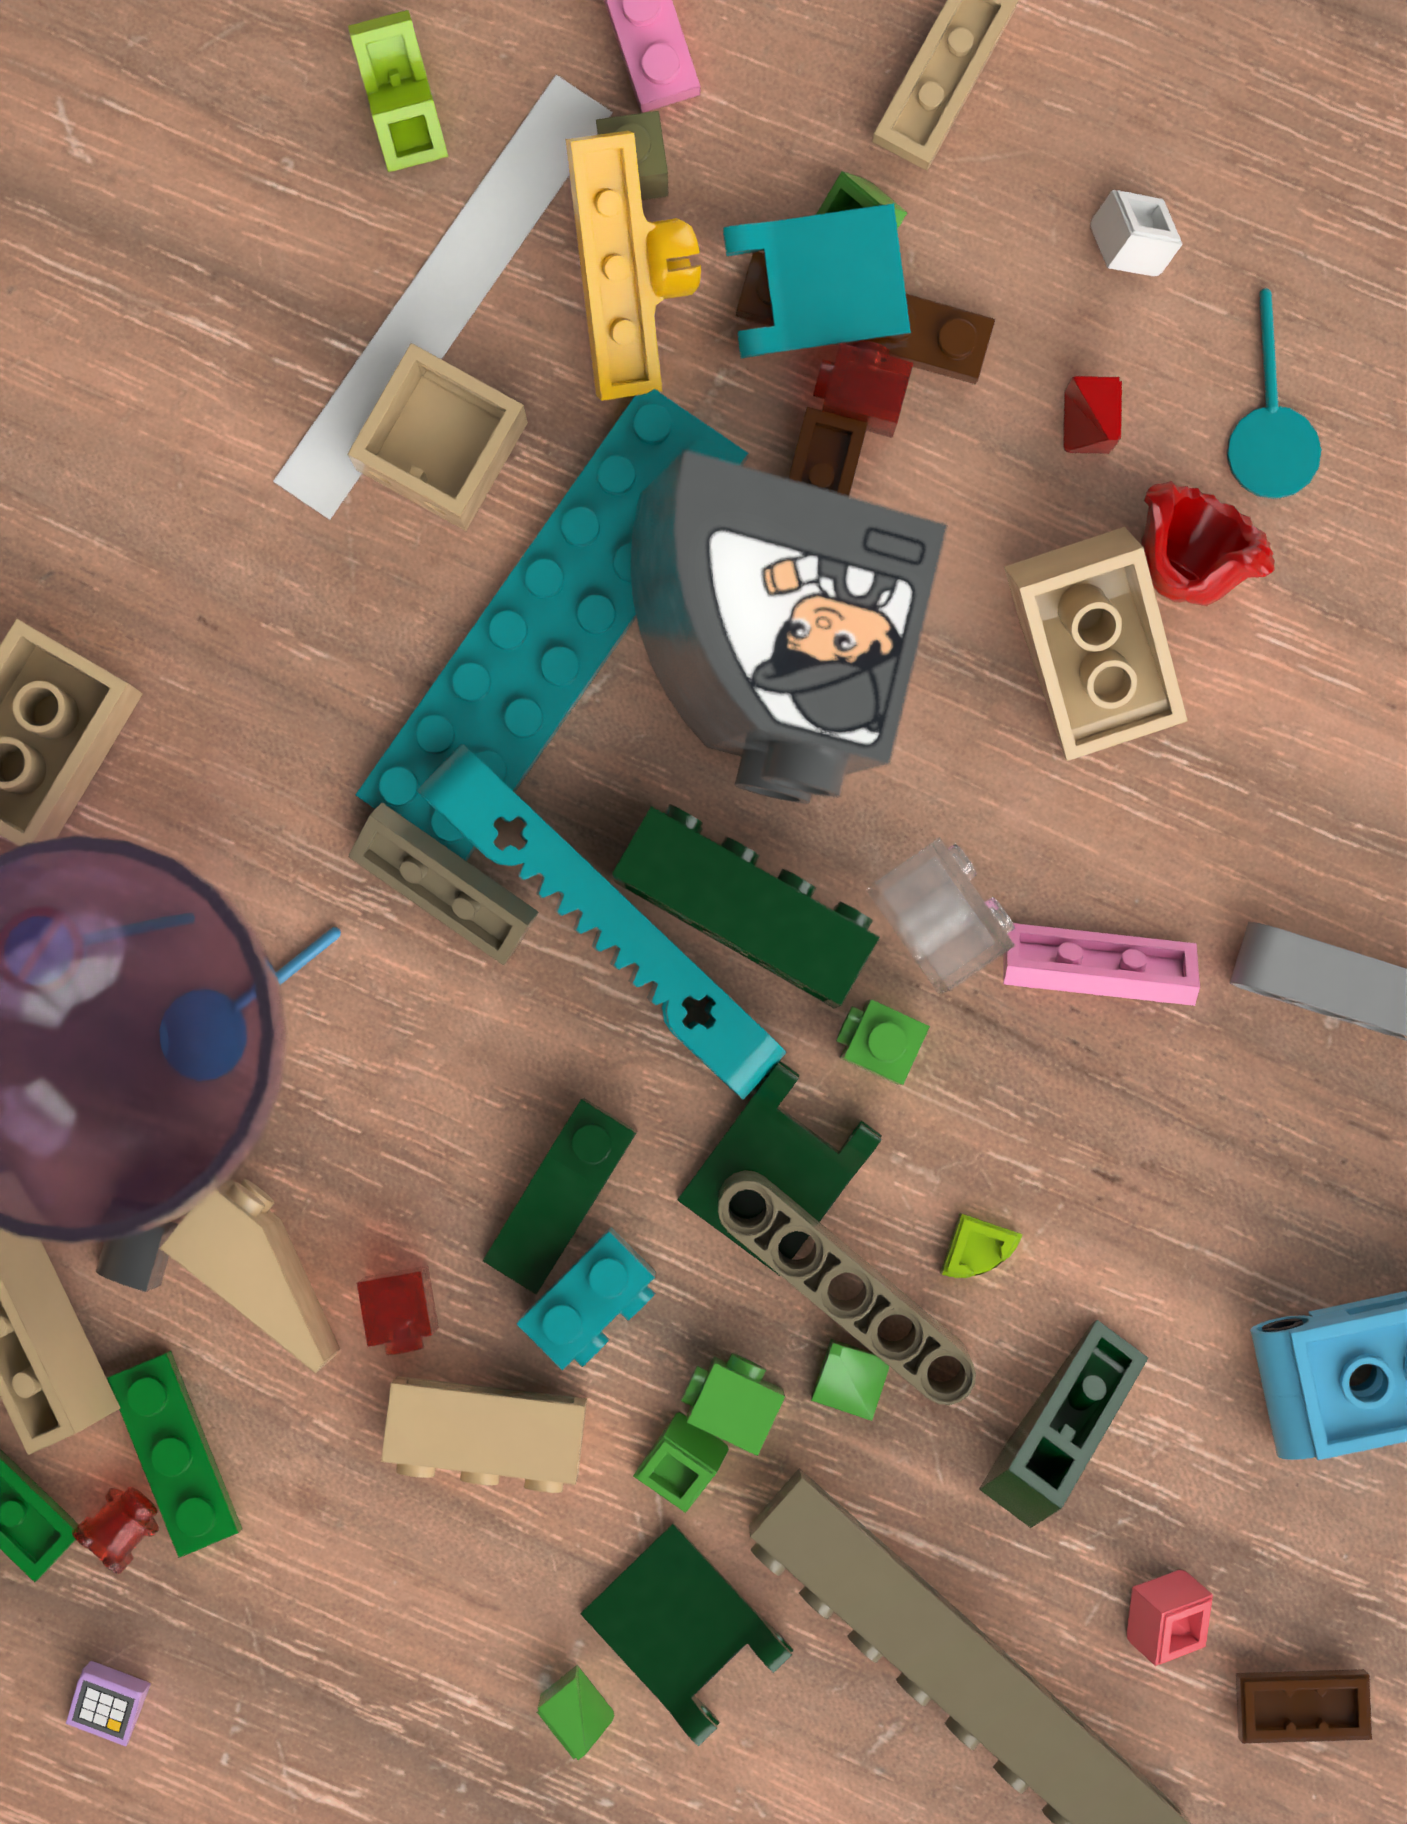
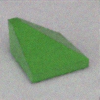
(850, 1380)

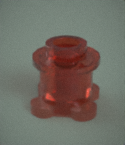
(118, 1527)

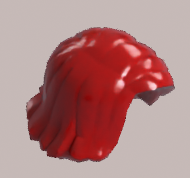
(1200, 545)

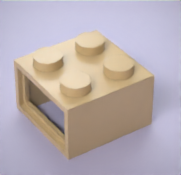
(438, 436)

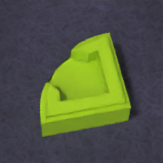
(977, 1247)

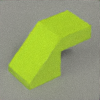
(398, 91)

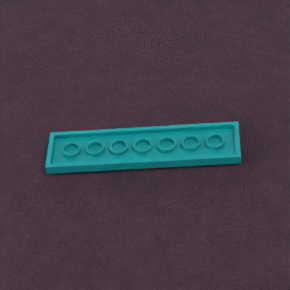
(545, 624)

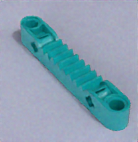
(729, 1042)

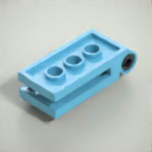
(1308, 1371)

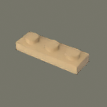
(942, 78)

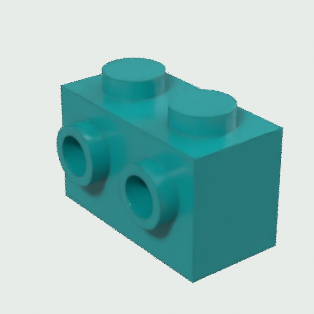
(587, 1298)

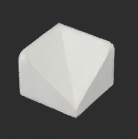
(1135, 233)

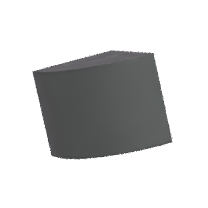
(136, 1259)

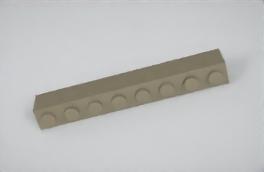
(951, 1662)

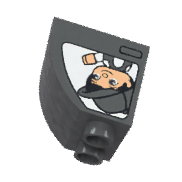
(781, 619)

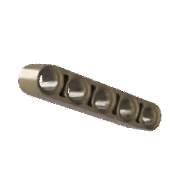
(859, 1315)

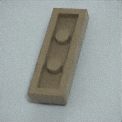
(442, 883)

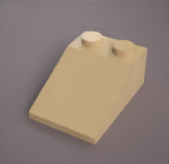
(1097, 642)
(251, 1264)

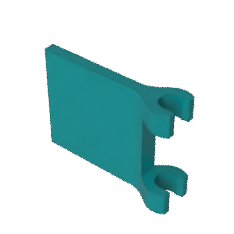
(827, 279)

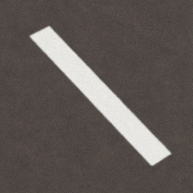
(446, 286)

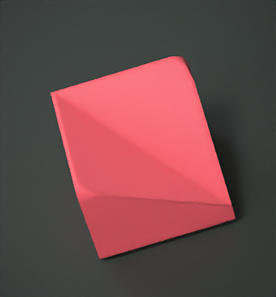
(1169, 1617)

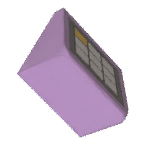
(107, 1702)

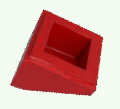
(1092, 414)

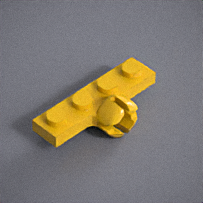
(624, 263)

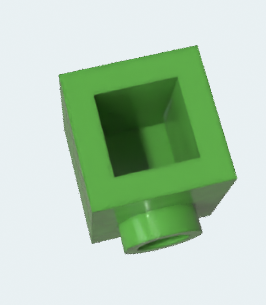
(881, 1040)
(733, 1402)

